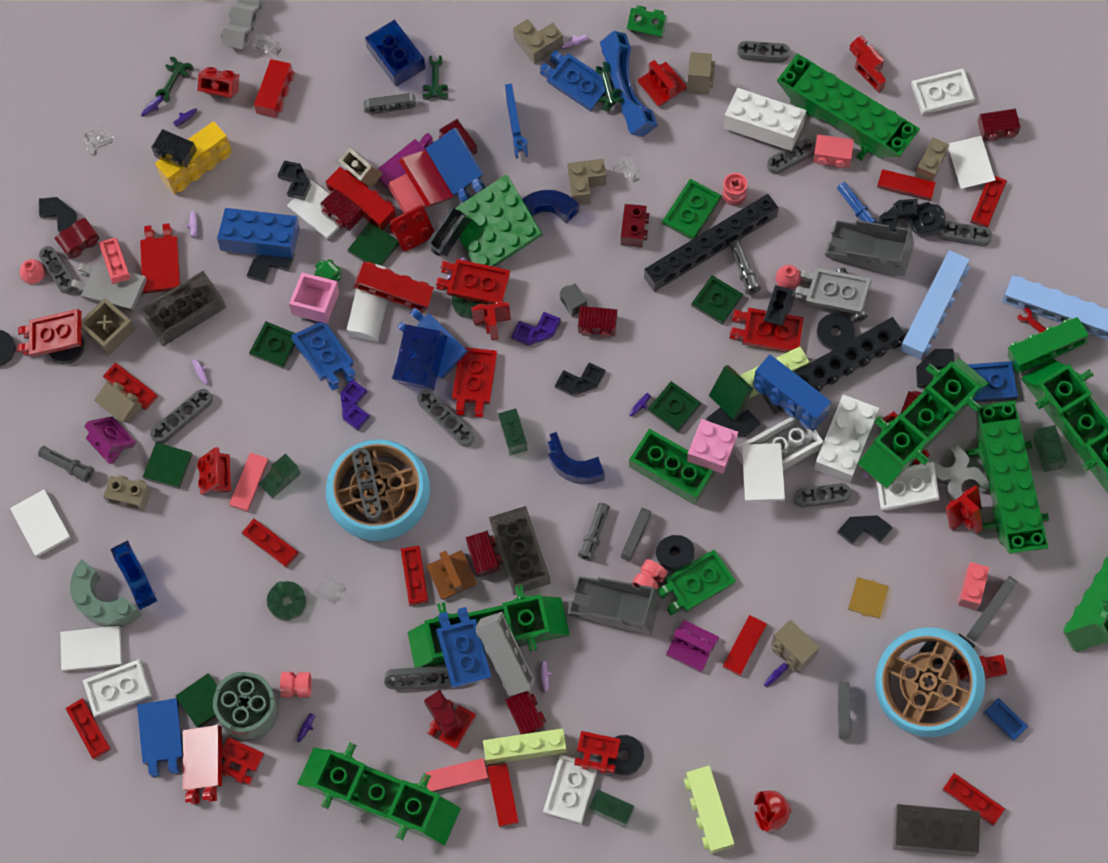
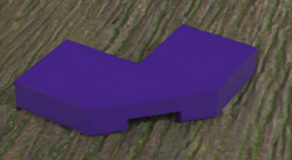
(530, 335)
(351, 412)

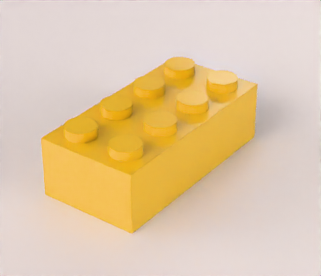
(211, 148)

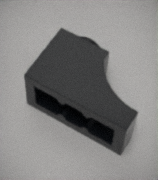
(779, 305)

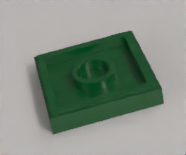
(373, 245)
(717, 299)
(273, 345)
(730, 392)
(674, 406)
(167, 465)
(198, 700)

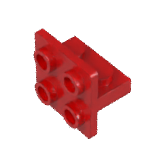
(661, 83)
(412, 228)
(490, 315)
(214, 472)
(965, 511)

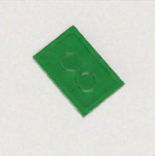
(691, 209)

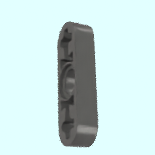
(750, 45)
(389, 103)
(798, 147)
(968, 240)
(57, 262)
(827, 488)
(636, 534)
(843, 710)

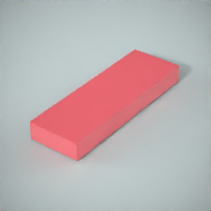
(114, 260)
(249, 482)
(457, 775)

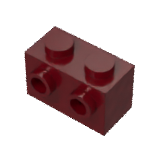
(633, 225)

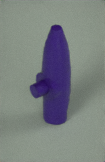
(152, 106)
(184, 117)
(640, 404)
(776, 674)
(307, 725)

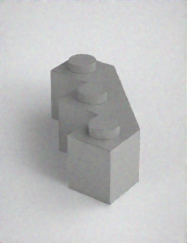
(242, 21)

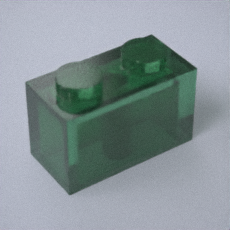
(512, 431)
(1049, 448)
(611, 808)

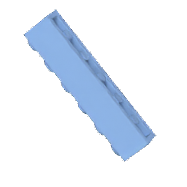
(934, 305)
(1056, 305)

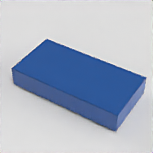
(1006, 719)

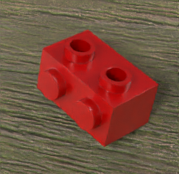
(218, 82)

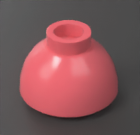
(32, 271)
(788, 277)

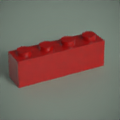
(373, 206)
(393, 287)

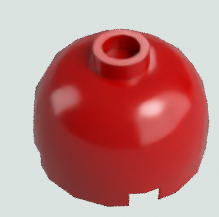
(772, 810)

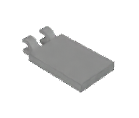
(99, 286)
(834, 290)

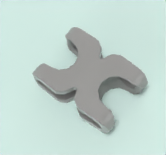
(959, 474)

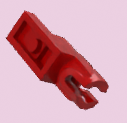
(868, 63)
(992, 666)

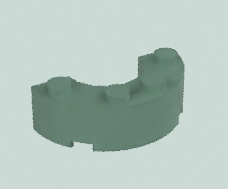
(100, 613)

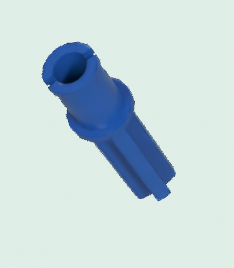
(860, 210)

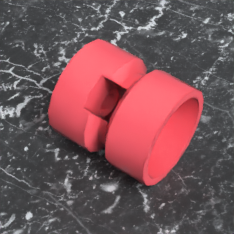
(734, 189)
(650, 575)
(295, 684)

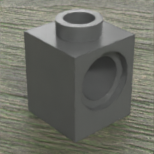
(572, 299)

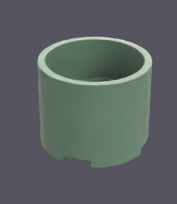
(242, 721)

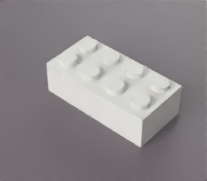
(764, 119)
(846, 438)
(795, 441)

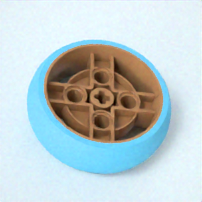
(411, 479)
(946, 647)

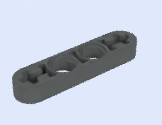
(179, 414)
(445, 418)
(367, 484)
(991, 609)
(422, 674)

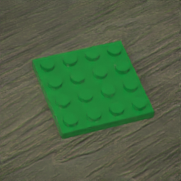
(499, 223)

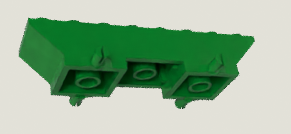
(847, 109)
(1074, 412)
(922, 422)
(1010, 479)
(528, 617)
(1090, 618)
(379, 794)

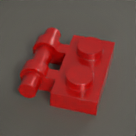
(466, 718)
(600, 746)
(241, 755)

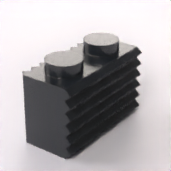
(173, 148)

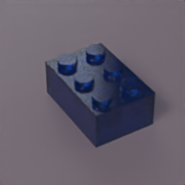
(395, 53)
(419, 357)

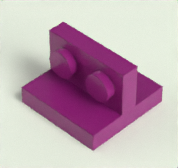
(108, 438)
(692, 646)

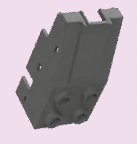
(871, 246)
(615, 604)

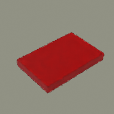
(426, 178)

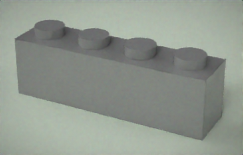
(505, 654)

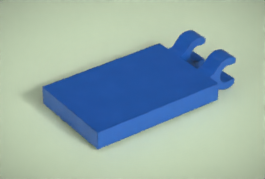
(574, 80)
(515, 128)
(456, 164)
(453, 349)
(324, 353)
(1000, 380)
(462, 650)
(160, 734)

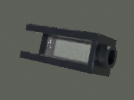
(448, 231)

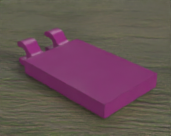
(392, 168)

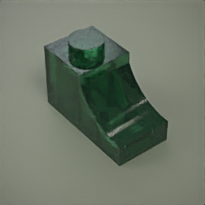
(279, 476)

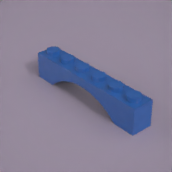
(617, 53)

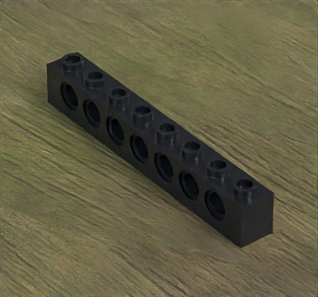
(710, 242)
(888, 329)

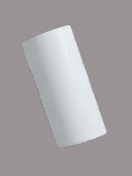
(366, 316)

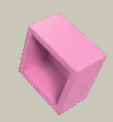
(314, 298)
(712, 446)

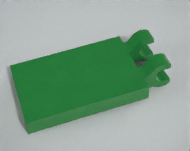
(697, 582)

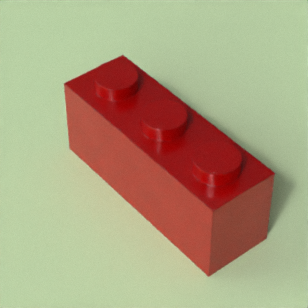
(274, 88)

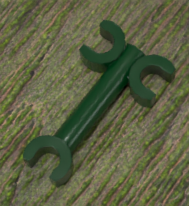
(176, 69)
(435, 90)
(612, 95)

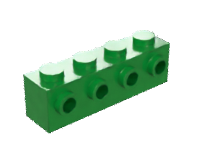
(1047, 344)

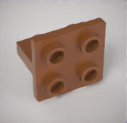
(451, 574)

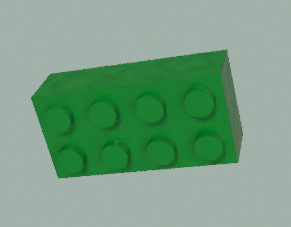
(668, 466)

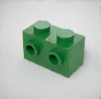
(646, 24)

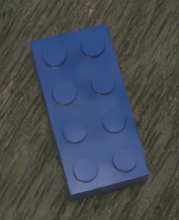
(258, 233)
(791, 393)

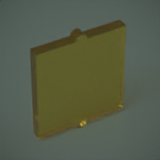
(868, 597)

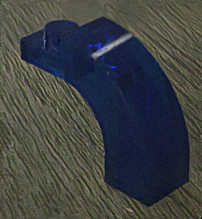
(553, 202)
(574, 471)
(134, 574)

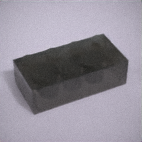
(183, 308)
(519, 549)
(936, 830)

